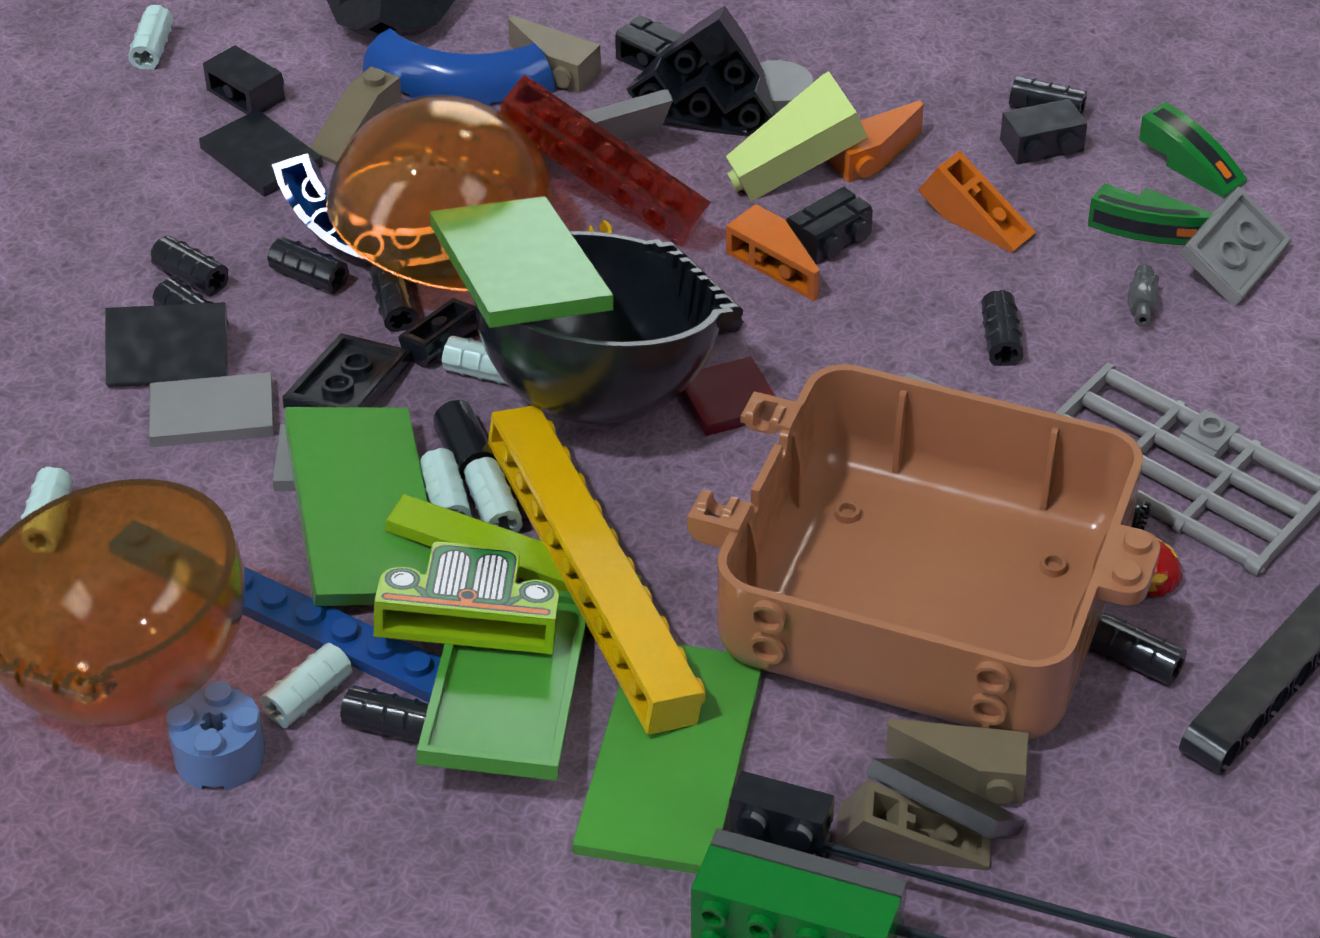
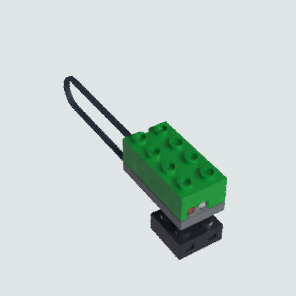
(777, 878)

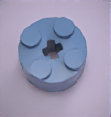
(216, 737)

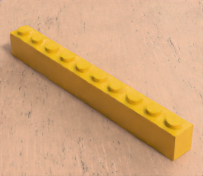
(596, 571)

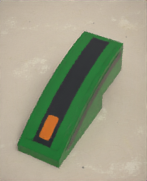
(1190, 150)
(1145, 217)

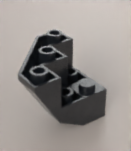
(377, 16)
(710, 79)

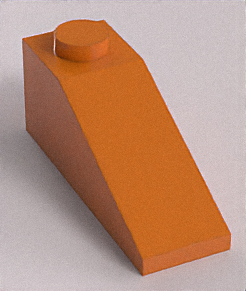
(887, 137)
(972, 202)
(773, 249)

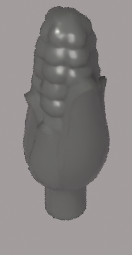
(1143, 294)

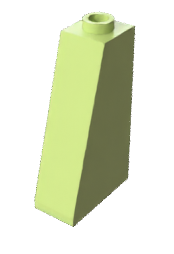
(796, 139)

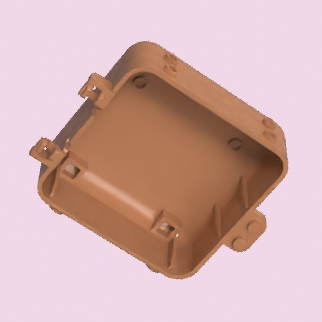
(927, 547)

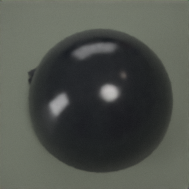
(622, 359)

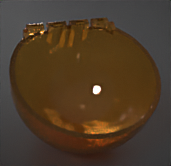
(423, 160)
(118, 601)

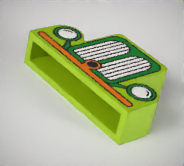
(467, 601)

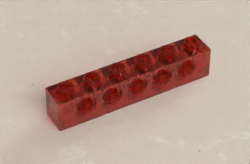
(605, 162)

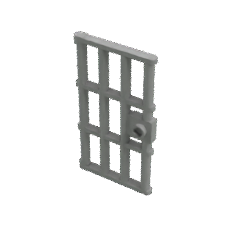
(1203, 444)

